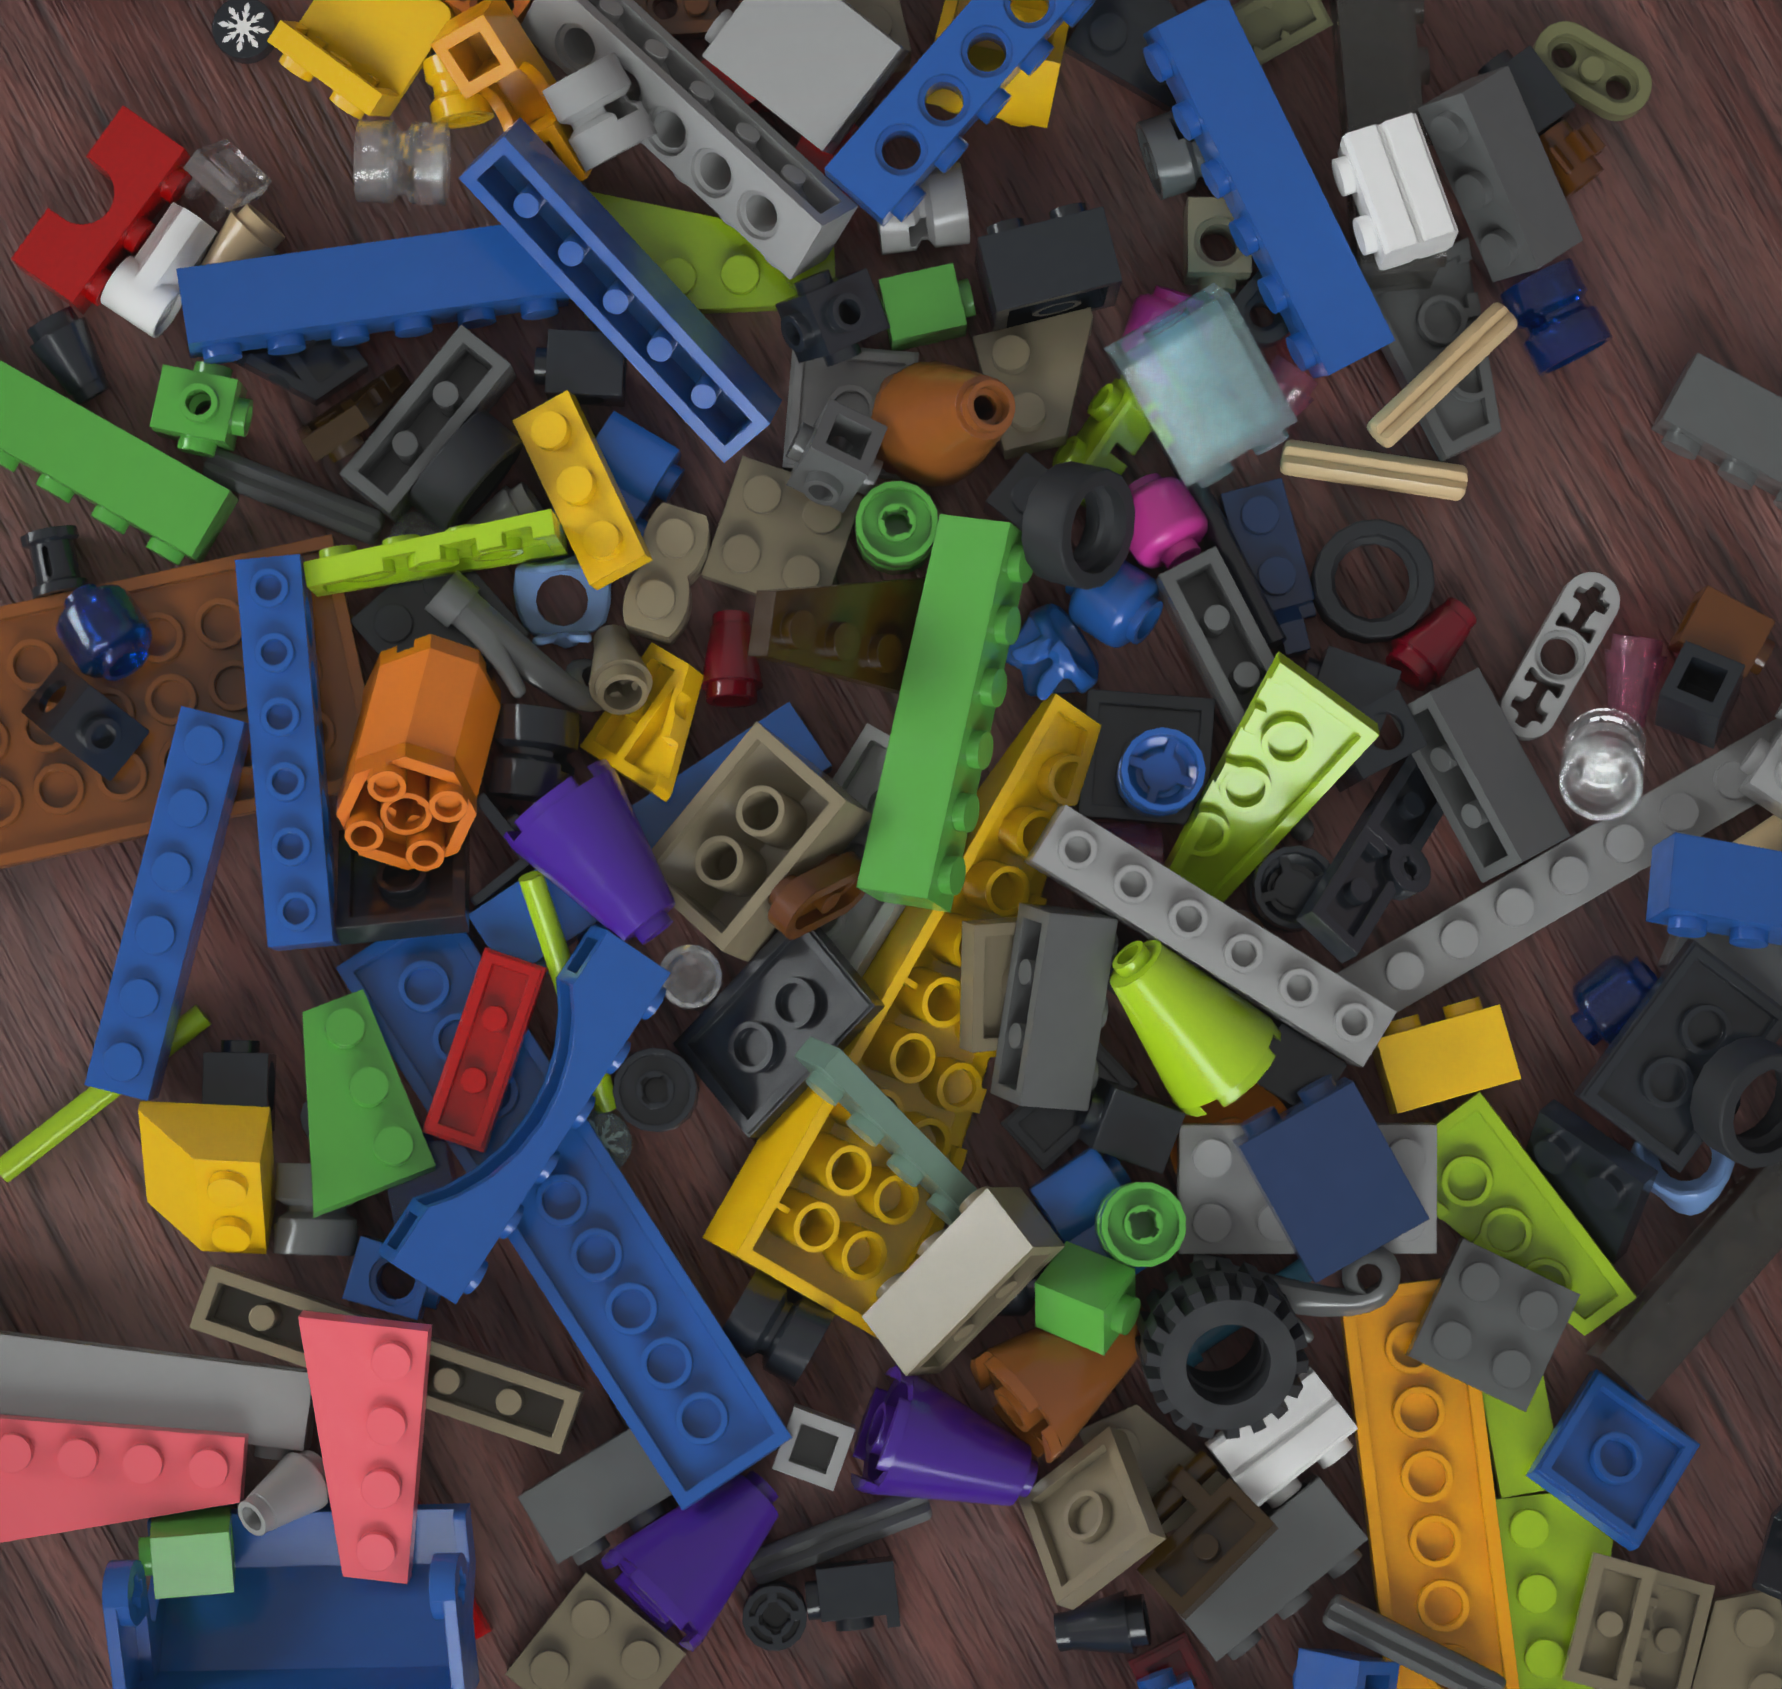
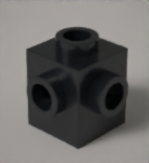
(831, 316)

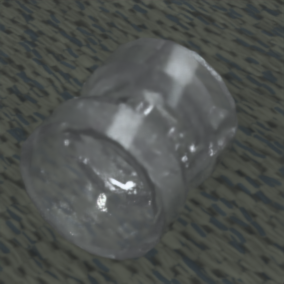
(694, 986)

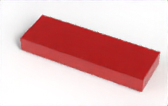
(485, 1050)

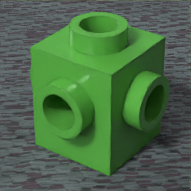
(182, 397)

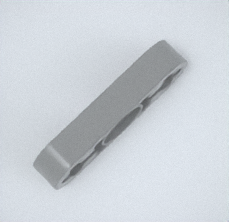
(1596, 624)

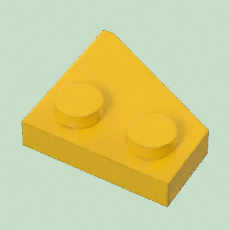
(651, 740)

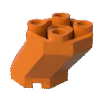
(418, 754)

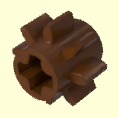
(1573, 155)

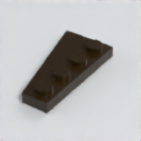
(840, 630)

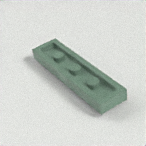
(881, 1121)

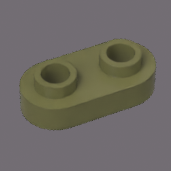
(1594, 65)

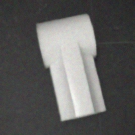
(147, 286)

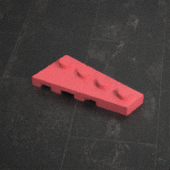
(370, 1424)
(105, 1473)

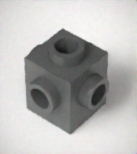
(836, 456)

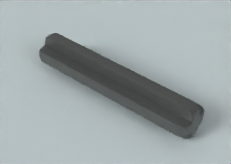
(295, 496)
(838, 1536)
(1407, 1647)

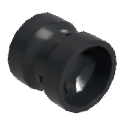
(772, 1605)

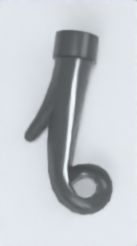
(508, 648)
(1331, 1301)

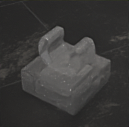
(226, 175)

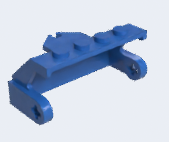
(300, 1619)

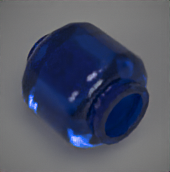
(104, 631)
(1610, 996)

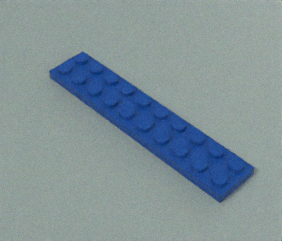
(587, 1242)

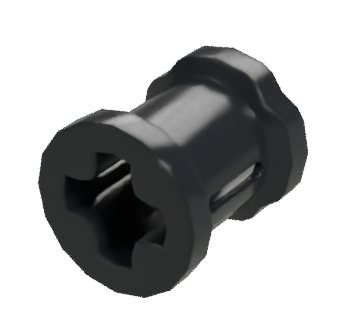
(54, 560)

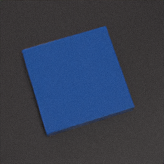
(1613, 1460)

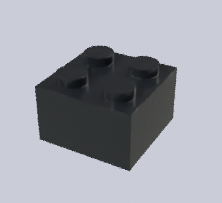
(1047, 266)

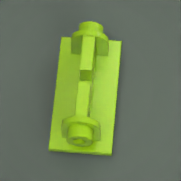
(1111, 421)

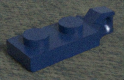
(1270, 543)

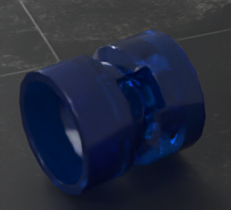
(1556, 317)

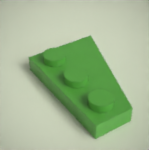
(357, 1108)

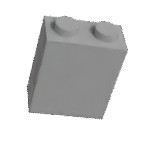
(805, 62)

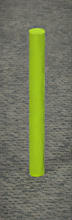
(556, 955)
(84, 1107)

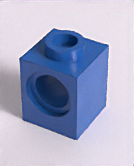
(366, 1286)

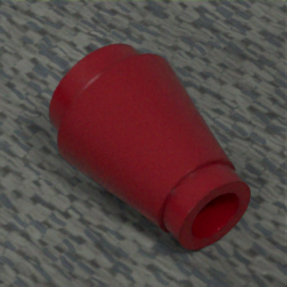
(1431, 644)
(728, 671)

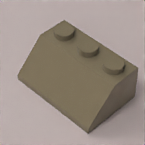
(746, 831)

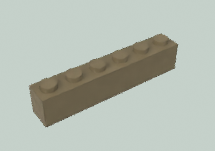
(460, 1380)

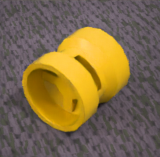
(449, 102)

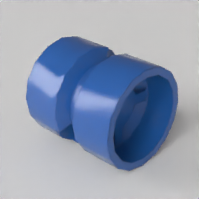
(1160, 772)

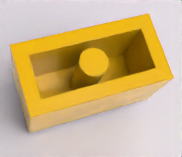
(1444, 1057)

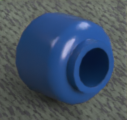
(1120, 609)

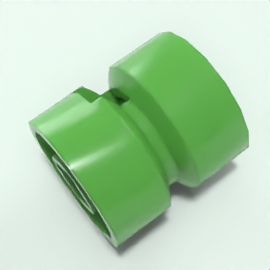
(896, 527)
(1140, 1224)

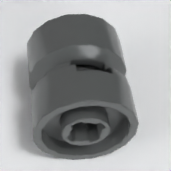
(1168, 156)
(297, 1230)

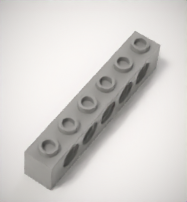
(703, 130)
(1210, 936)

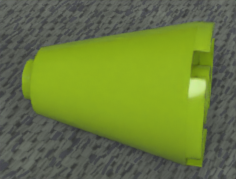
(1192, 1026)

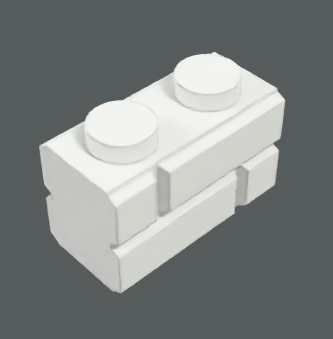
(1394, 192)
(1270, 1460)

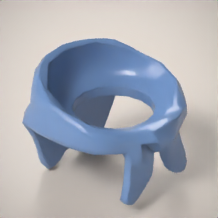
(526, 584)
(1688, 1196)

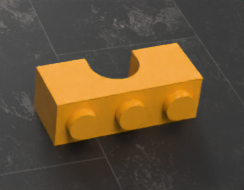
(494, 57)

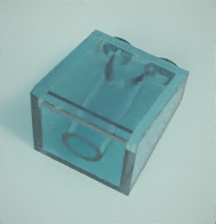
(1203, 386)

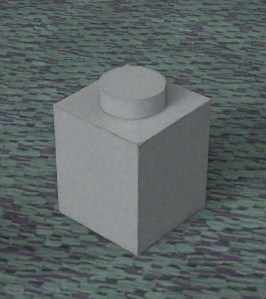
(816, 1447)

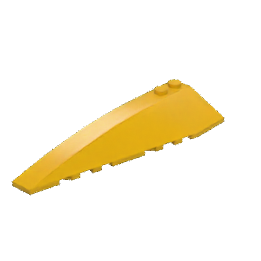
(815, 1196)

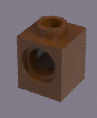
(1727, 629)

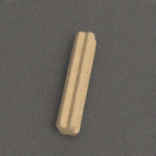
(1442, 375)
(1374, 470)

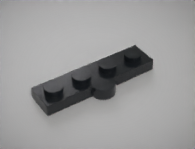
(1375, 862)

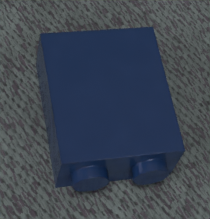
(1329, 1176)

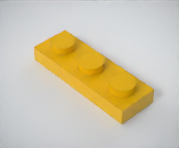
(582, 490)

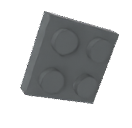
(1492, 1324)

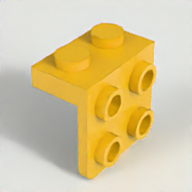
(362, 48)

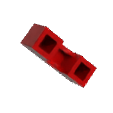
(80, 258)

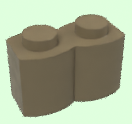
(659, 592)

